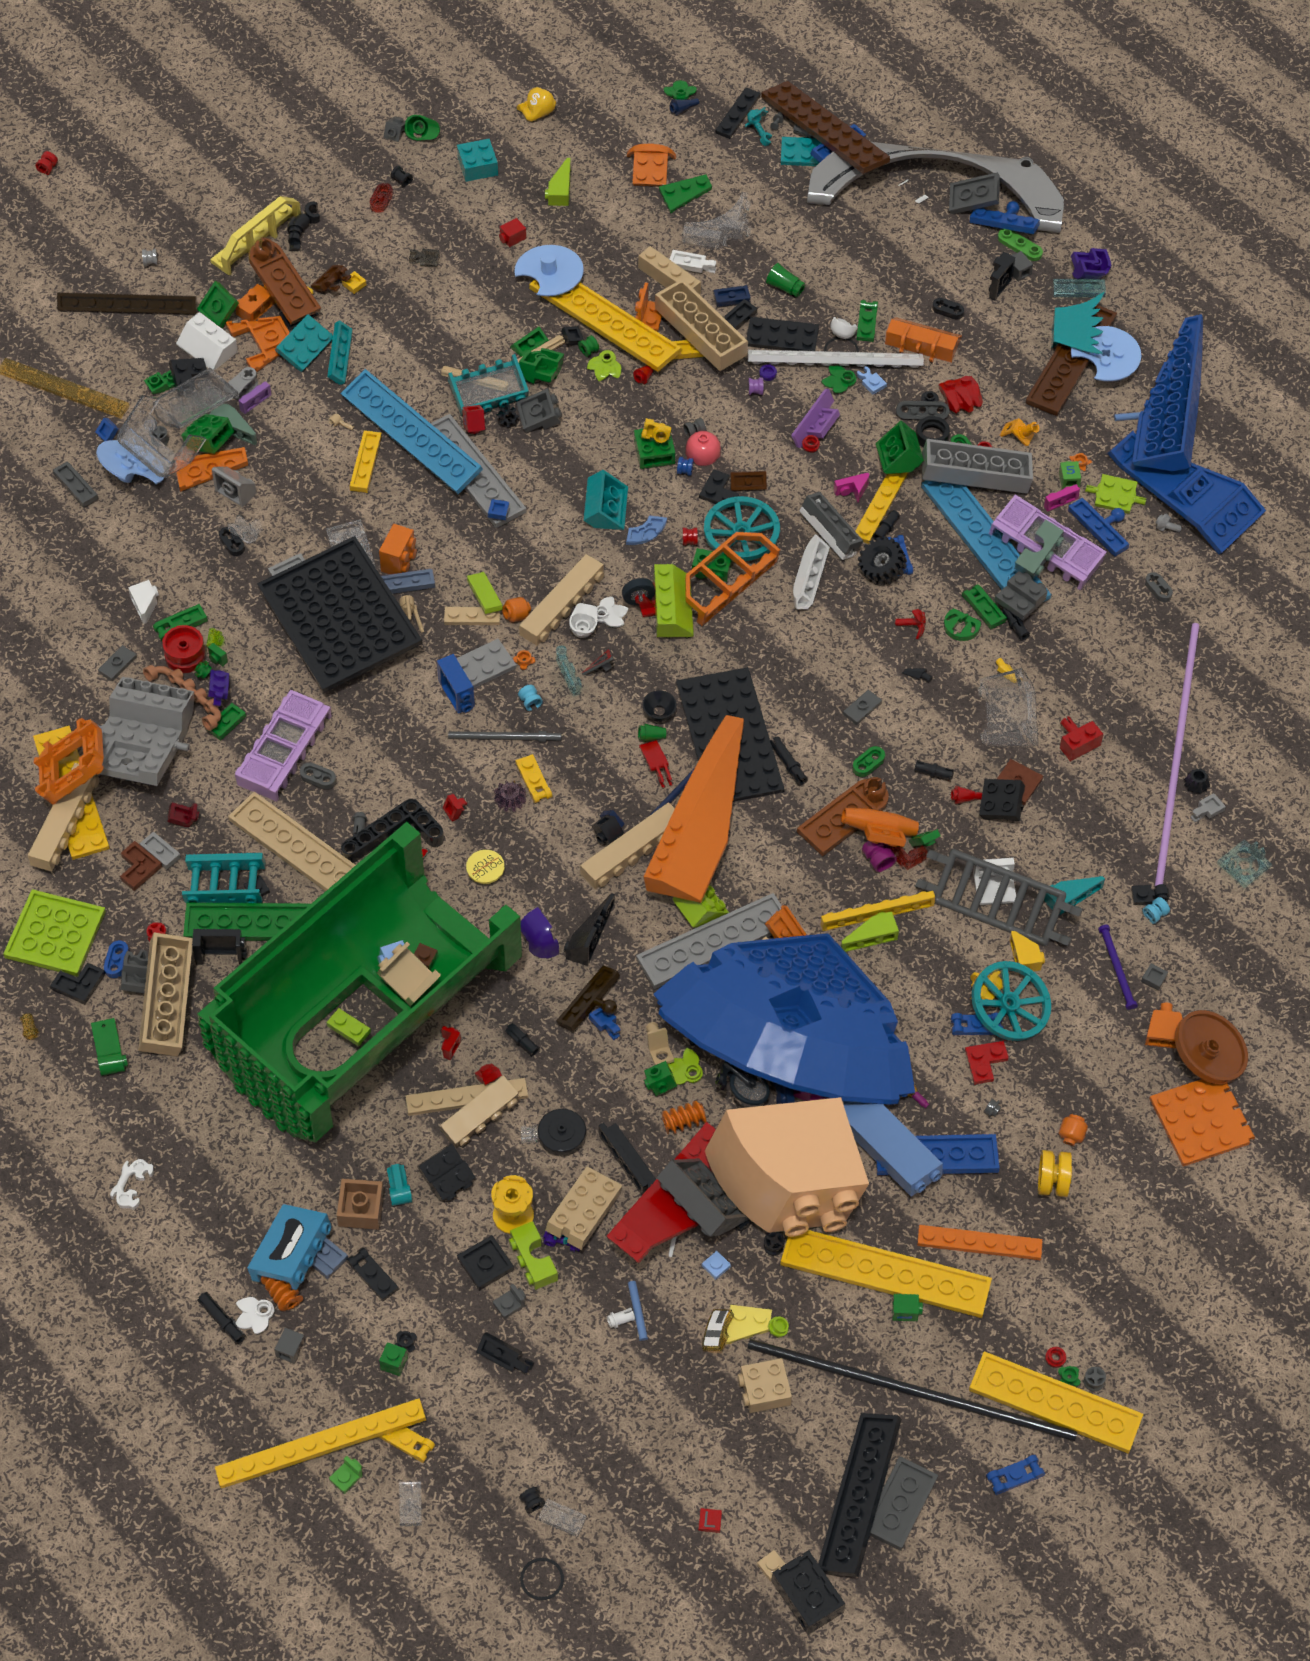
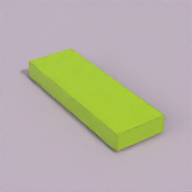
(484, 592)

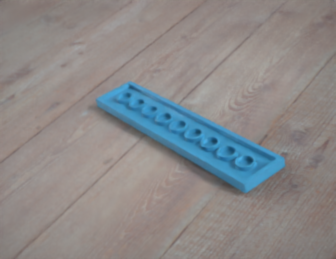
(411, 431)
(973, 527)

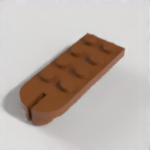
(282, 280)
(825, 828)

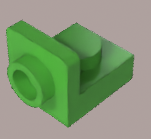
(347, 1474)

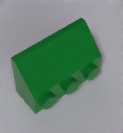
(899, 450)

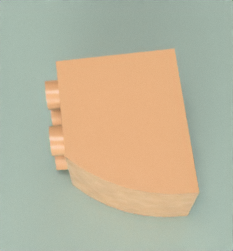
(789, 1165)

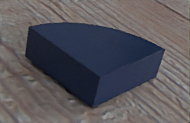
(612, 813)

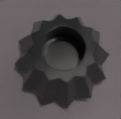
(1197, 781)

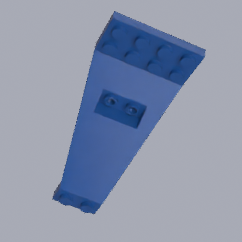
(1217, 508)

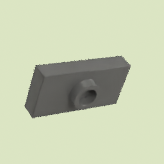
(117, 663)
(862, 707)

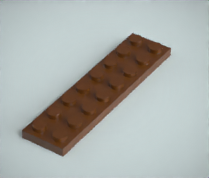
(1063, 373)

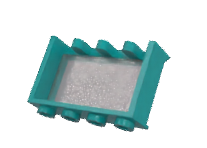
(489, 386)

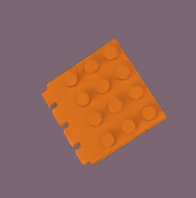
(1201, 1120)

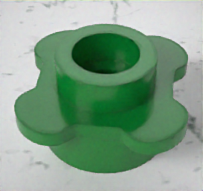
(202, 669)
(1073, 1372)

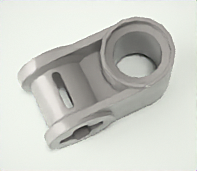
(244, 383)

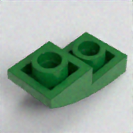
(160, 383)

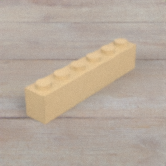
(561, 600)
(60, 825)
(626, 849)

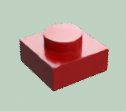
(488, 1073)

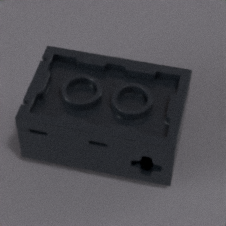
(808, 1592)

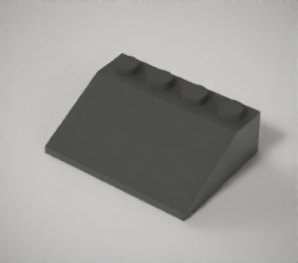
(701, 1196)

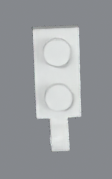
(692, 262)

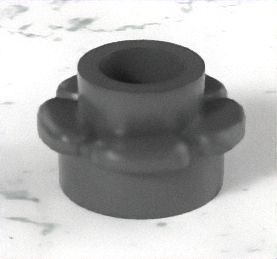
(992, 1108)

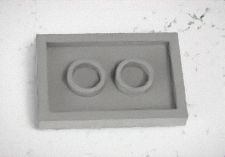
(486, 663)

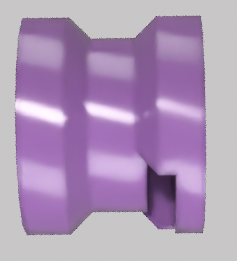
(755, 386)

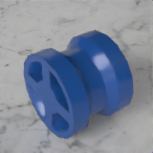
(685, 466)

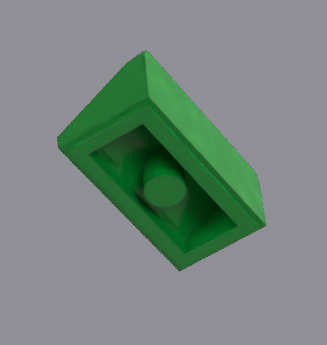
(529, 342)

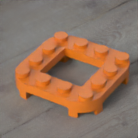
(90, 763)

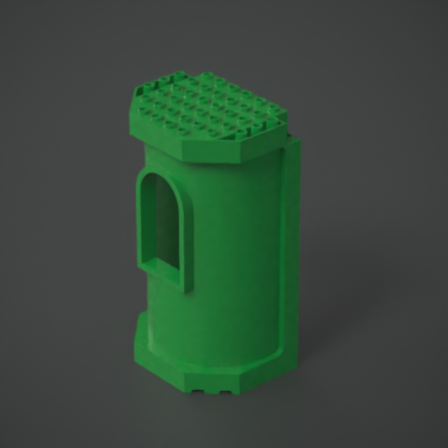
(326, 957)

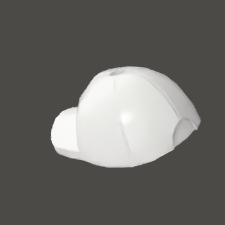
(586, 617)

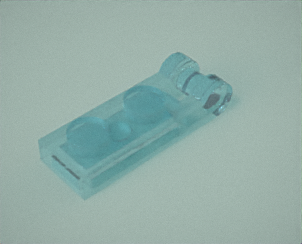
(568, 671)

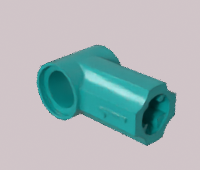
(399, 1189)

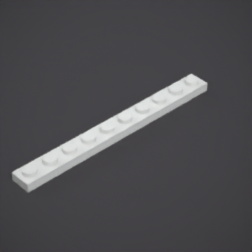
(842, 358)

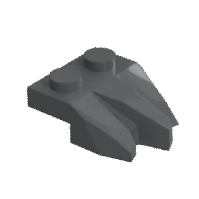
(134, 972)

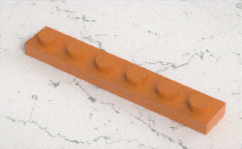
(979, 1242)

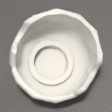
(842, 328)

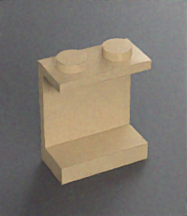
(406, 974)

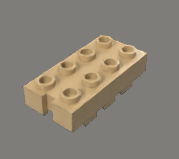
(584, 1207)

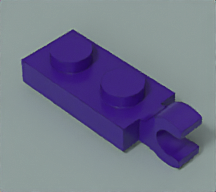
(218, 686)

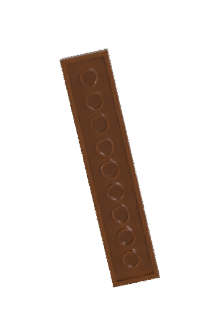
(825, 127)

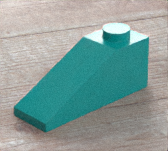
(1075, 890)

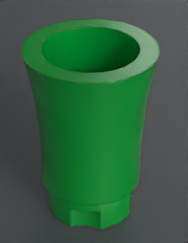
(785, 281)

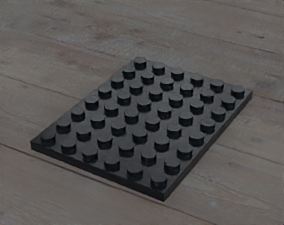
(339, 614)

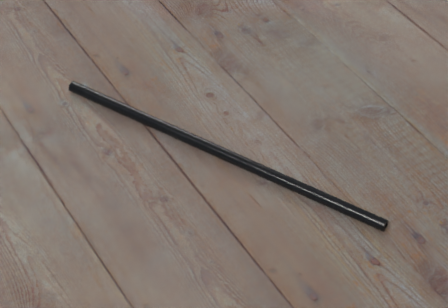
(913, 1390)

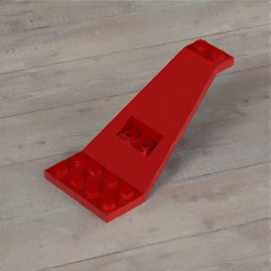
(656, 1214)

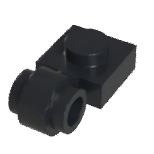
(1144, 895)

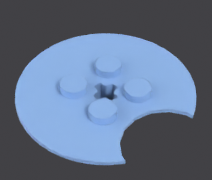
(553, 267)
(1119, 357)
(123, 463)

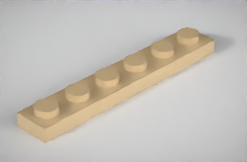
(453, 1098)

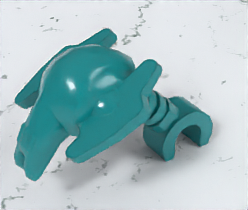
(754, 118)

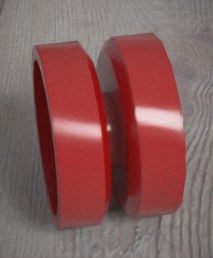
(183, 648)

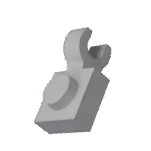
(1208, 806)

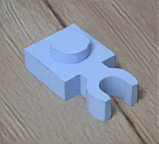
(872, 382)

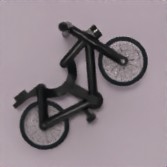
(744, 1085)

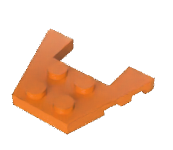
(267, 334)

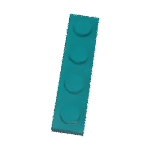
(339, 352)

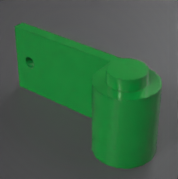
(108, 1047)

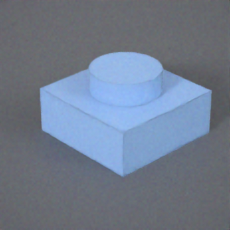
(716, 1265)

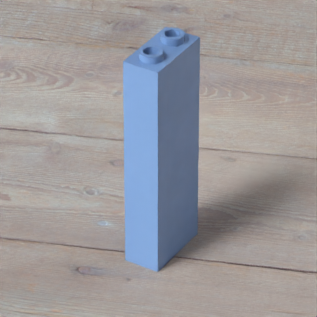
(893, 1146)

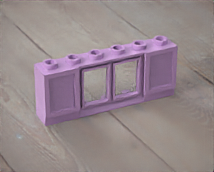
(1075, 556)
(282, 745)

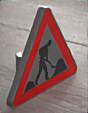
(602, 661)

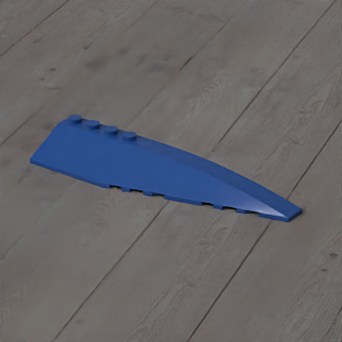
(1170, 414)

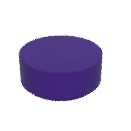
(768, 372)

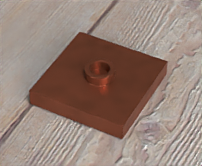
(1017, 771)

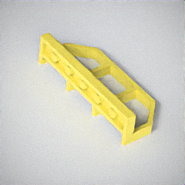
(260, 226)

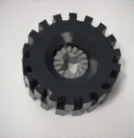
(876, 552)

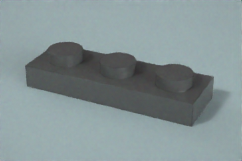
(75, 484)

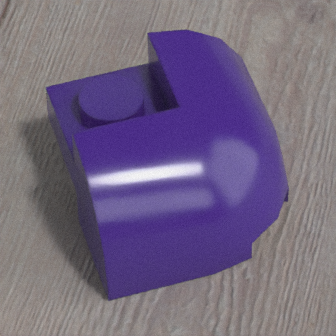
(1092, 264)
(538, 934)

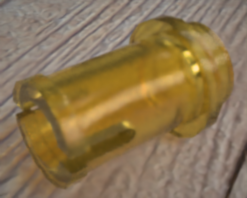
(28, 1026)

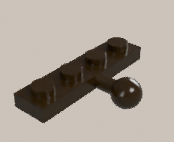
(589, 998)

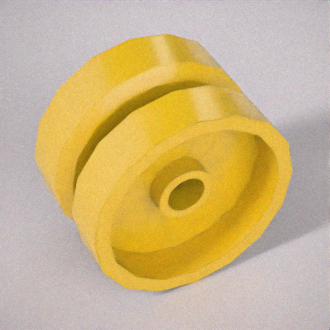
(1054, 1173)

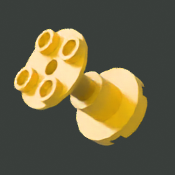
(512, 1203)

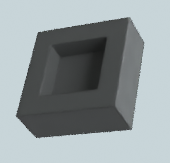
(1154, 976)

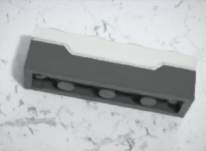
(831, 525)

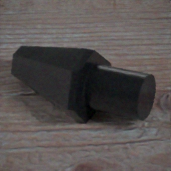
(918, 673)

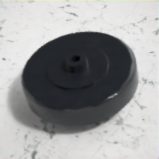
(561, 1132)

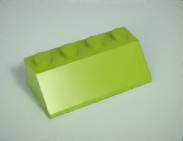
(671, 611)

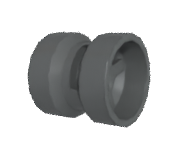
(697, 425)

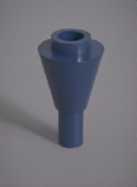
(679, 105)

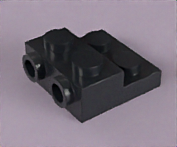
(1001, 275)
(446, 1173)

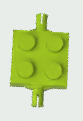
(1115, 493)

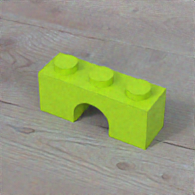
(539, 1271)

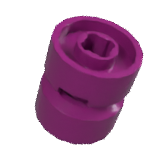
(880, 855)

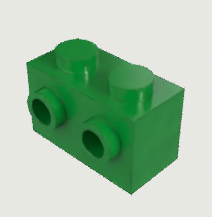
(720, 565)

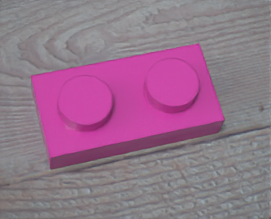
(1061, 497)

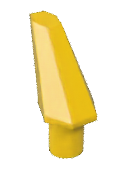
(1002, 667)

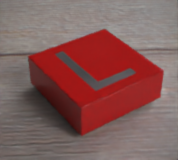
(710, 1520)

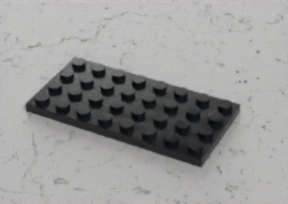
(732, 693)

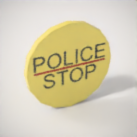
(485, 866)

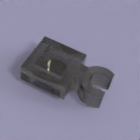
(427, 257)

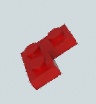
(981, 1057)

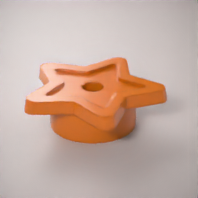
(1081, 457)

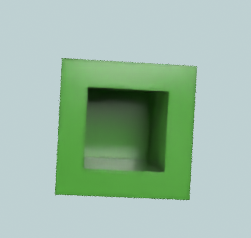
(1069, 474)

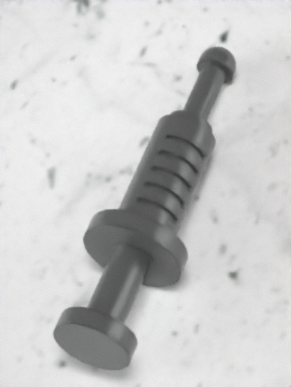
(778, 118)

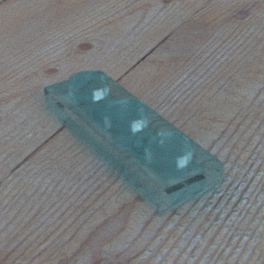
(1078, 287)

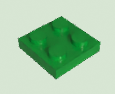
(218, 304)

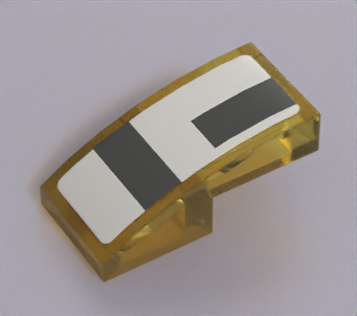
(715, 1332)

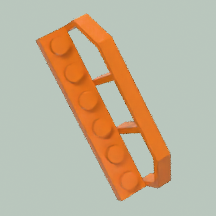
(741, 583)

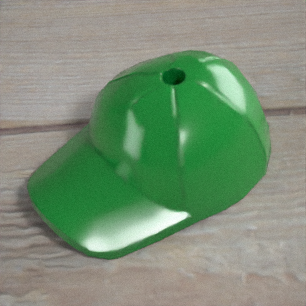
(429, 130)

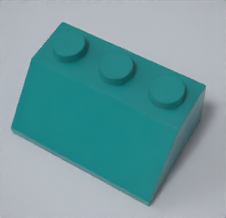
(605, 501)

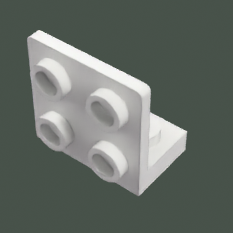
(994, 882)

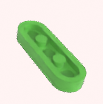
(1019, 243)

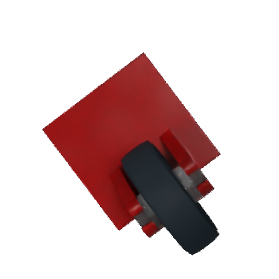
(641, 593)

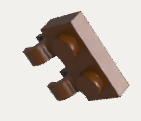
(327, 280)

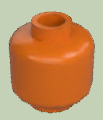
(516, 609)
(1073, 1129)

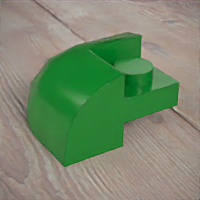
(541, 365)

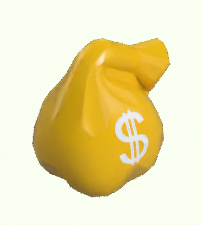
(538, 104)

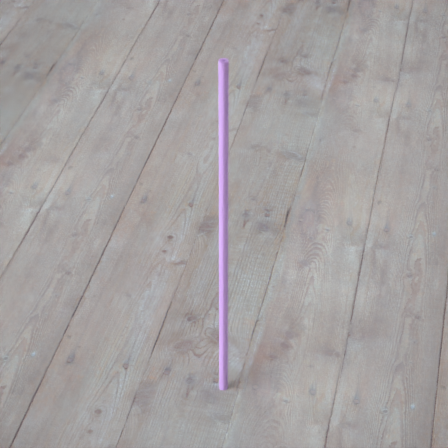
(1177, 755)

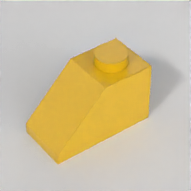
(1026, 952)

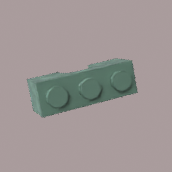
(1032, 562)

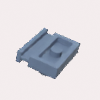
(328, 1258)

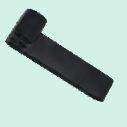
(386, 824)

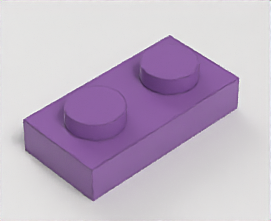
(254, 397)

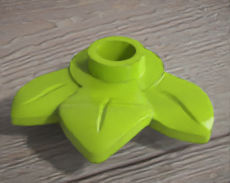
(603, 367)
(683, 1066)

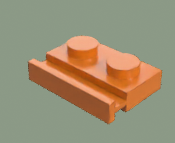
(784, 924)

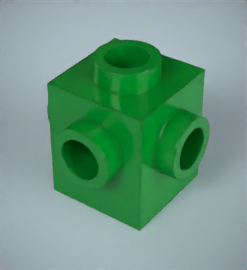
(659, 1078)

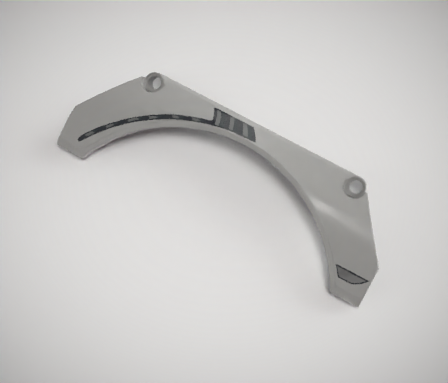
(1027, 183)

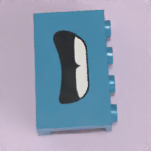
(290, 1245)

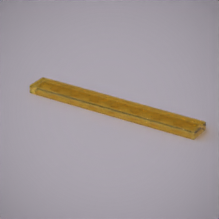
(63, 388)

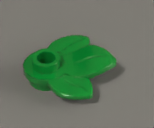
(680, 90)
(837, 379)

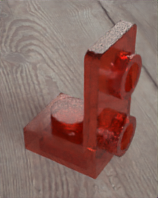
(911, 859)

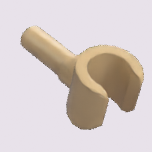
(336, 419)

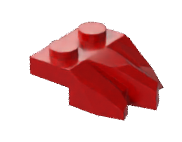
(961, 394)

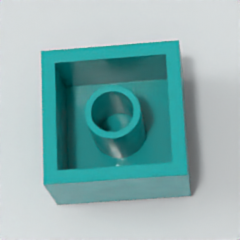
(477, 160)

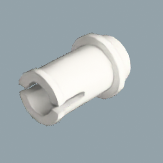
(620, 1318)

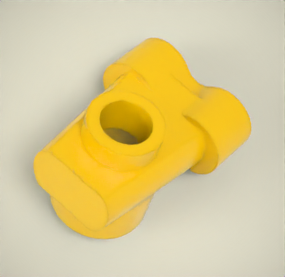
(658, 431)

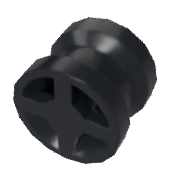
(774, 1238)
(532, 1499)

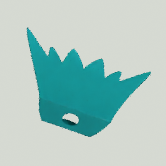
(1075, 324)

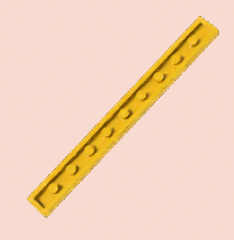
(320, 1443)

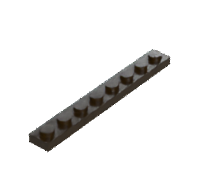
(126, 303)

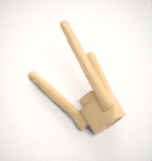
(407, 604)

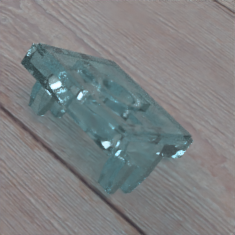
(1236, 873)

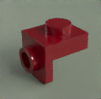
(182, 815)

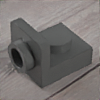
(510, 1302)

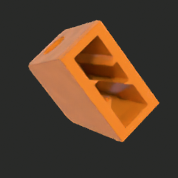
(1163, 1027)

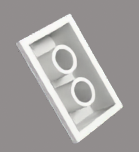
(207, 340)

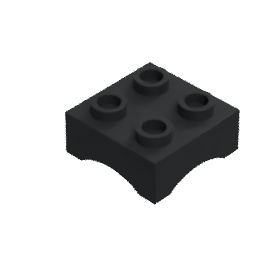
(1001, 799)

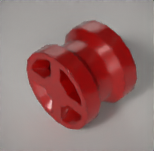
(690, 536)
(157, 928)

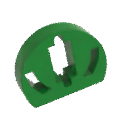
(956, 616)

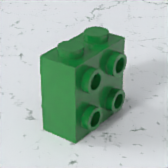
(212, 427)
(652, 453)

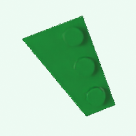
(682, 192)

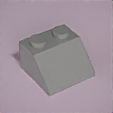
(233, 485)

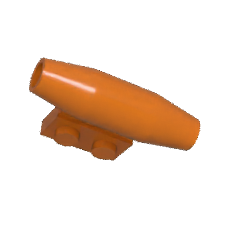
(881, 825)

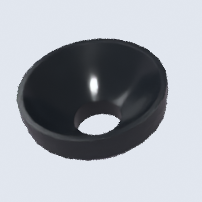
(659, 699)

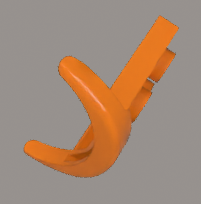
(650, 164)

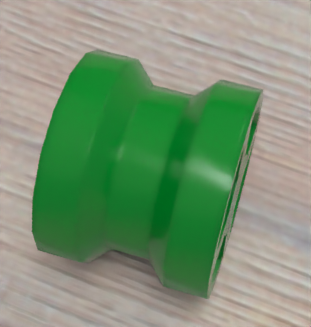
(588, 346)

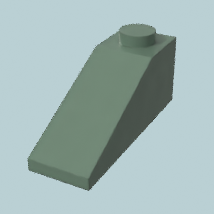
(241, 427)

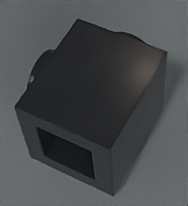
(607, 830)

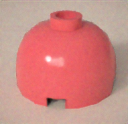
(703, 447)

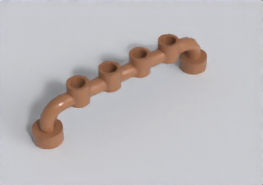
(176, 676)

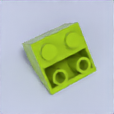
(703, 912)

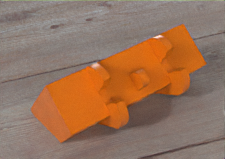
(922, 339)

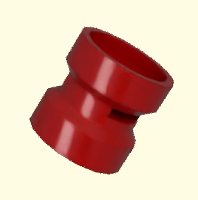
(46, 162)

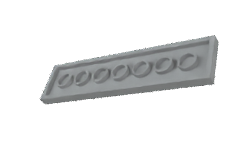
(488, 482)
(697, 945)

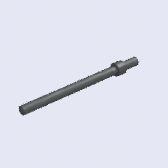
(542, 736)

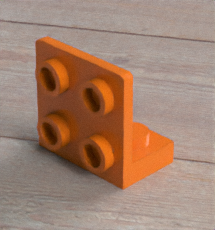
(646, 310)

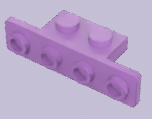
(817, 420)

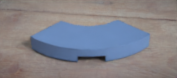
(647, 531)

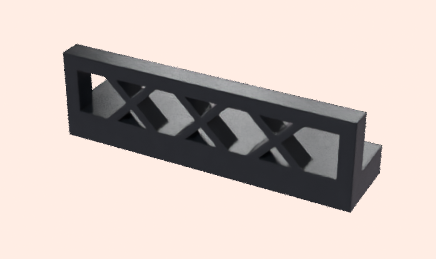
(627, 1157)

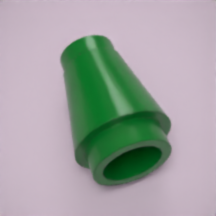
(650, 732)

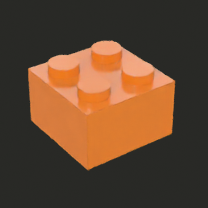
(397, 550)

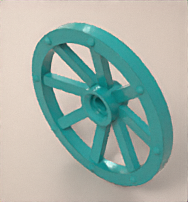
(741, 526)
(1013, 1000)

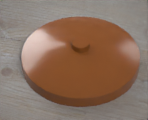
(1211, 1047)

